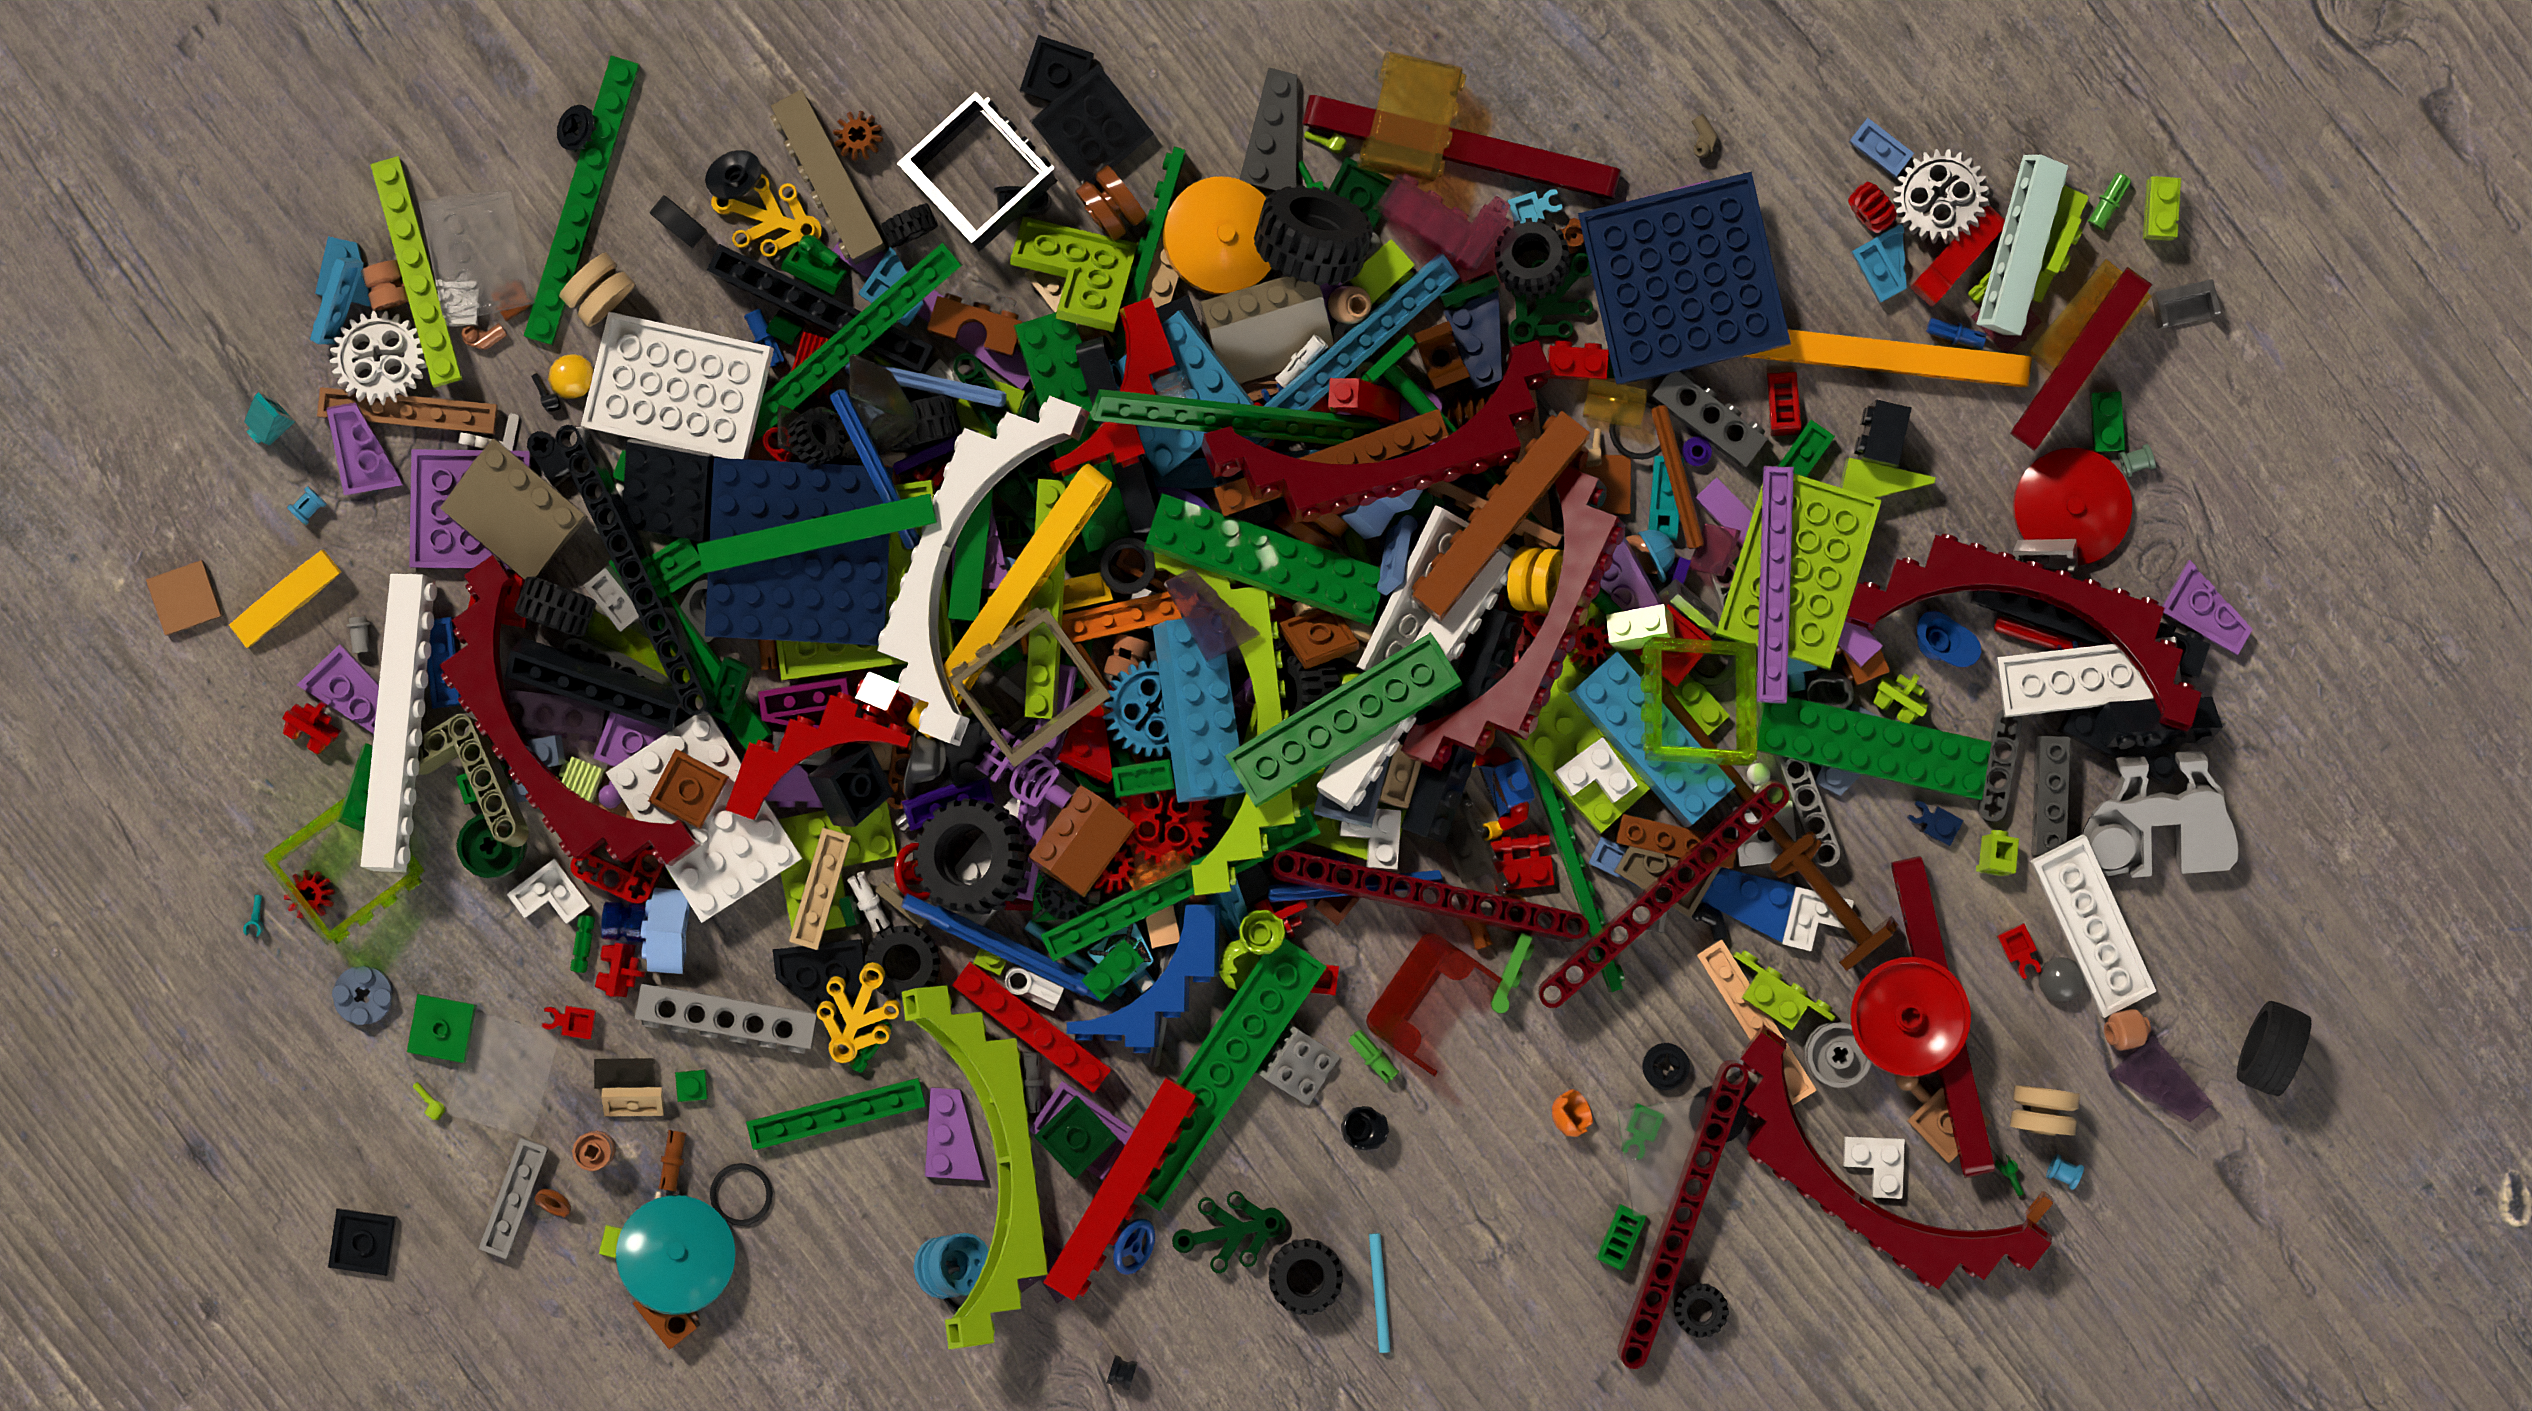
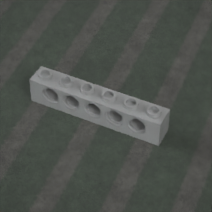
(652, 997)

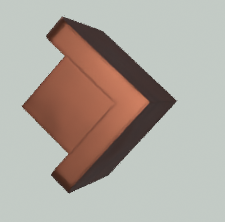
(1336, 907)

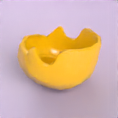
(570, 376)

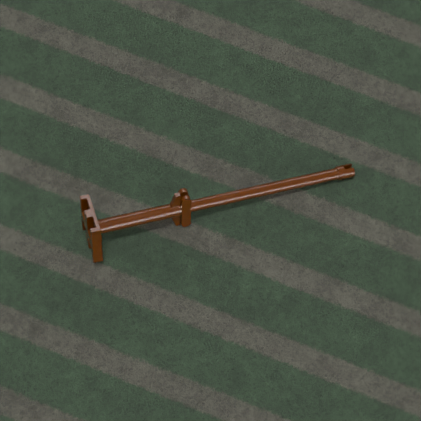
(1795, 854)

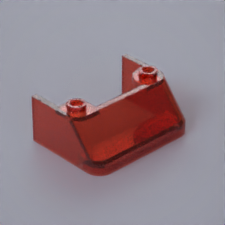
(1410, 985)

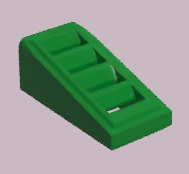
(1608, 1259)

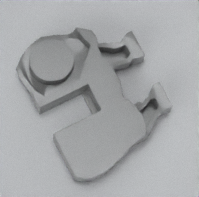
(2122, 826)

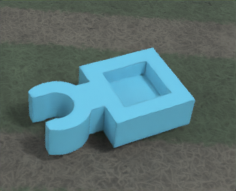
(1531, 207)

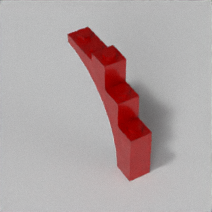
(1145, 355)
(838, 726)

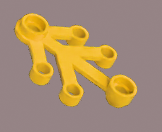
(771, 218)
(855, 1017)

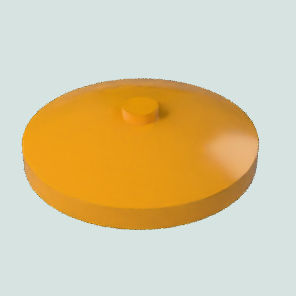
(1213, 233)

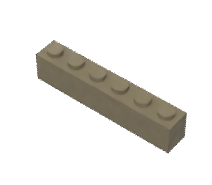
(827, 176)

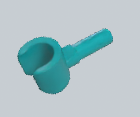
(255, 917)

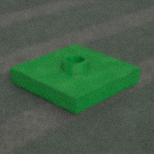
(441, 1028)

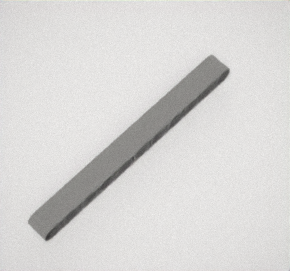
(1806, 780)

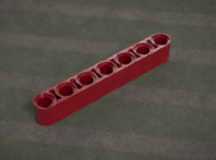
(2080, 359)

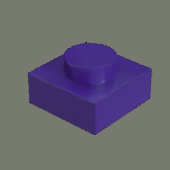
(1678, 570)

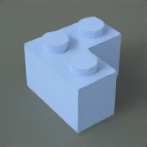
(1372, 519)
(665, 931)

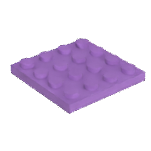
(434, 535)

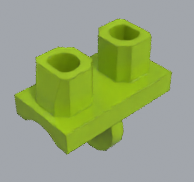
(1912, 705)

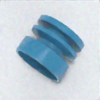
(950, 1264)

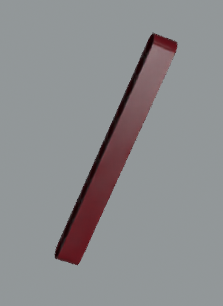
(1478, 151)
(1443, 893)
(1658, 908)
(1956, 1076)
(1685, 1228)

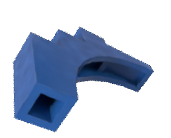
(1140, 1021)

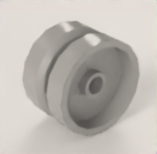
(1820, 1050)

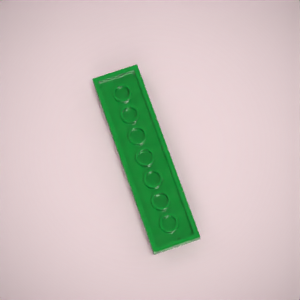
(1055, 371)
(1264, 559)
(1343, 720)
(1874, 747)

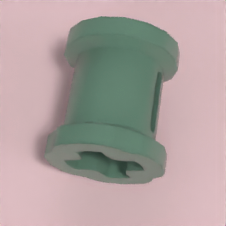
(2137, 460)

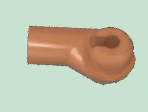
(482, 339)

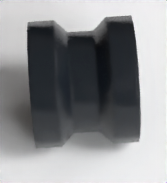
(1122, 1372)

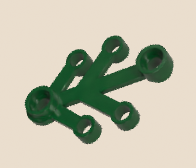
(1549, 306)
(1234, 1230)

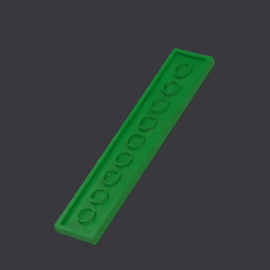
(1234, 1054)

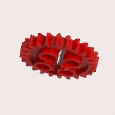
(1190, 821)

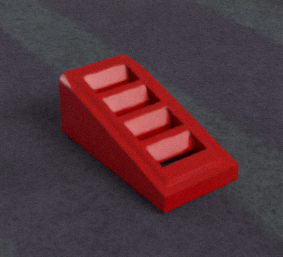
(1783, 428)

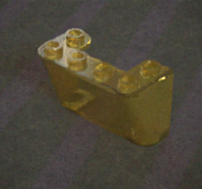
(1412, 117)

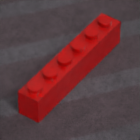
(1032, 1026)

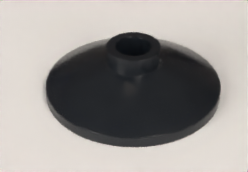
(733, 174)

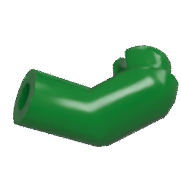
(811, 245)

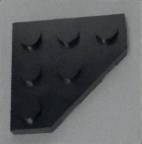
(809, 971)

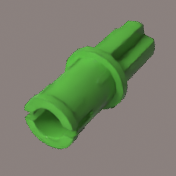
(2109, 201)
(1373, 1056)

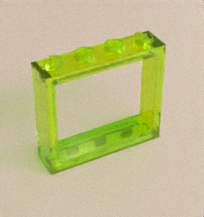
(1745, 702)
(361, 916)

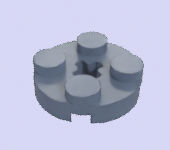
(345, 995)

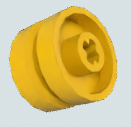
(1534, 578)

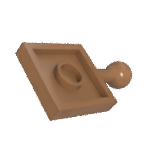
(1932, 1118)

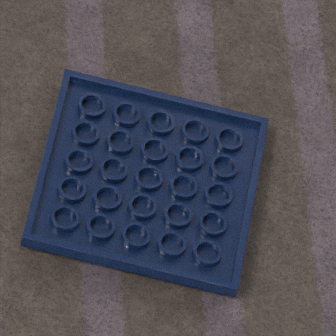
(1684, 278)
(803, 596)

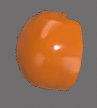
(1571, 1113)

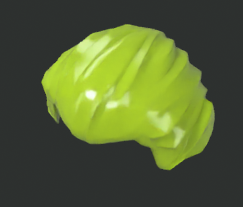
(1236, 964)

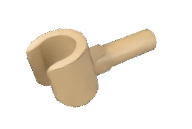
(1594, 454)

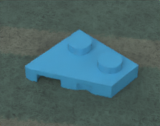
(341, 248)
(1883, 263)
(883, 277)
(1231, 910)

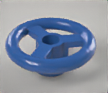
(1131, 1244)

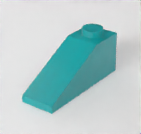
(267, 419)

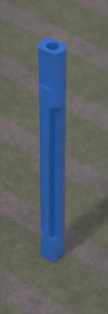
(999, 945)

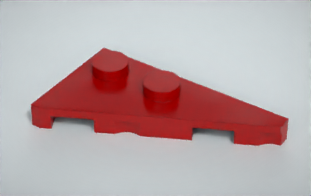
(1087, 745)

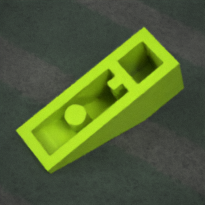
(1880, 480)

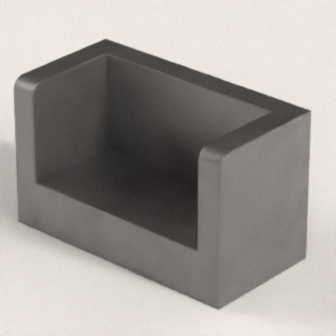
(2185, 304)

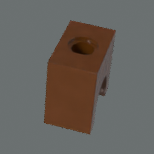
(1440, 339)

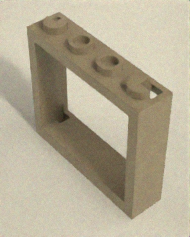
(1058, 723)

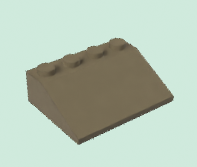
(1265, 325)
(513, 510)

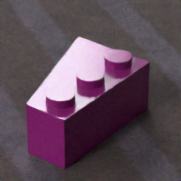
(805, 699)

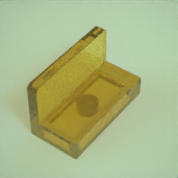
(1615, 403)

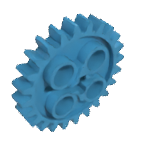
(1129, 693)

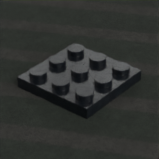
(1091, 126)
(668, 489)

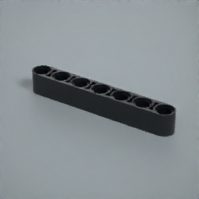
(1135, 480)

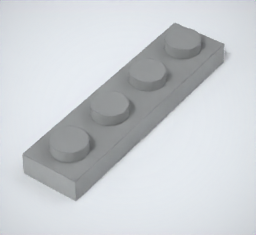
(513, 1198)

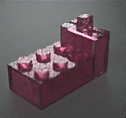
(1443, 227)

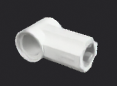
(1036, 989)

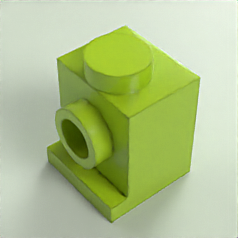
(1998, 854)

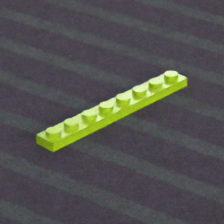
(416, 271)
(1043, 646)

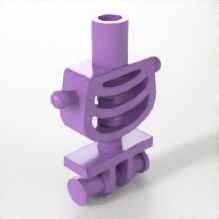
(1048, 789)

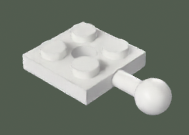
(1753, 850)

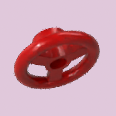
(905, 874)

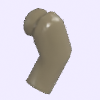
(1706, 139)

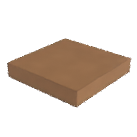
(184, 597)

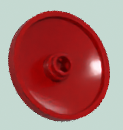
(2074, 497)
(1910, 1016)

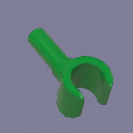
(1307, 177)
(2010, 1172)

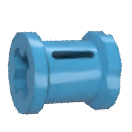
(306, 505)
(2065, 1171)

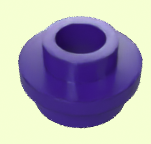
(1687, 451)

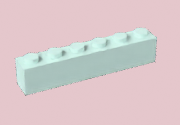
(2022, 245)

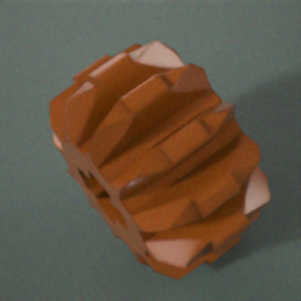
(858, 146)

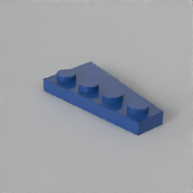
(1752, 900)

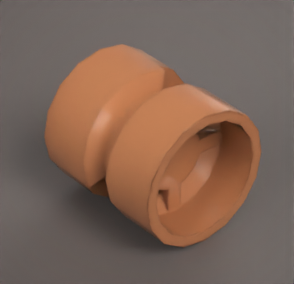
(385, 285)
(1120, 646)
(594, 1150)

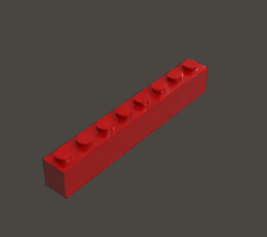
(1120, 1188)

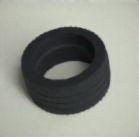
(2274, 1048)

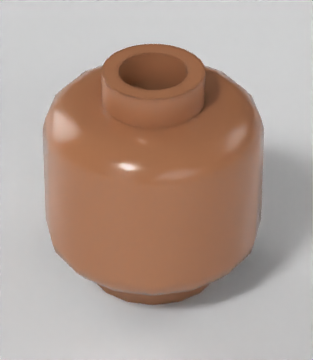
(2127, 1029)

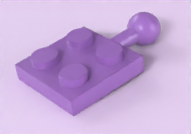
(619, 741)

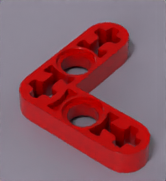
(626, 877)

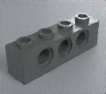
(1692, 416)
(2050, 793)

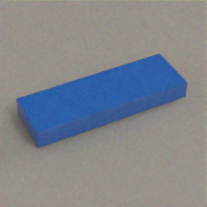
(442, 648)

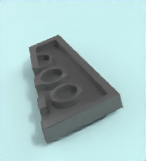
(1272, 144)

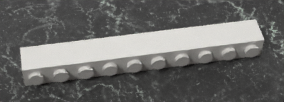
(398, 723)
(1349, 775)

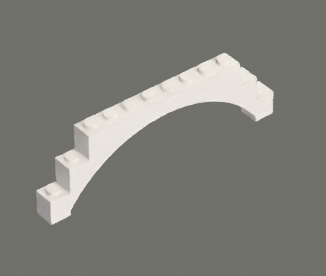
(971, 474)

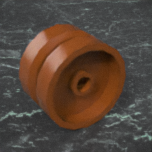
(1108, 205)
(1312, 531)

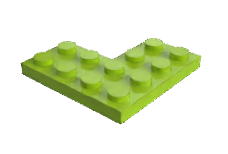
(1090, 262)
(870, 841)

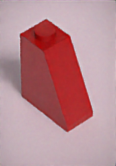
(1364, 399)

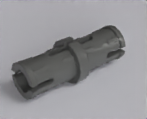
(1032, 1080)

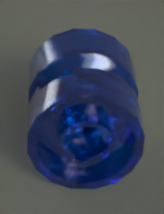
(622, 921)

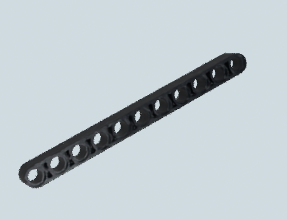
(647, 577)

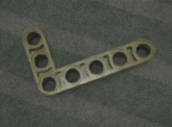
(477, 771)

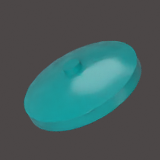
(675, 1255)

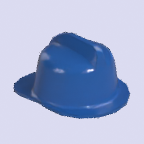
(1946, 640)

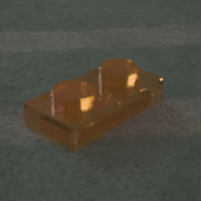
(1170, 864)

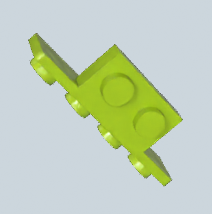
(2063, 233)
(1777, 998)

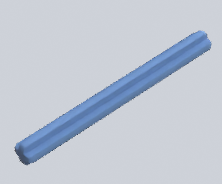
(946, 387)

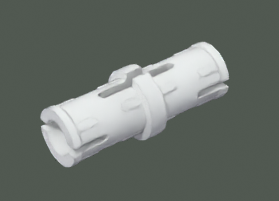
(1302, 360)
(868, 901)

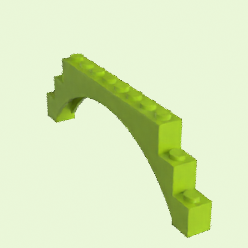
(1244, 836)
(1018, 1231)

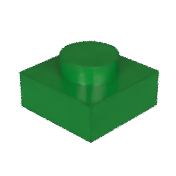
(691, 1085)

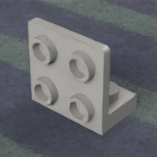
(1298, 1064)

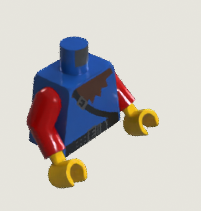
(1507, 789)

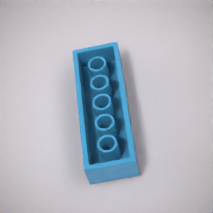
(1613, 704)
(1197, 715)

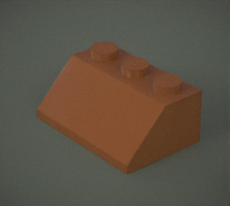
(1081, 841)

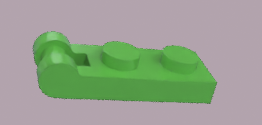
(1511, 974)

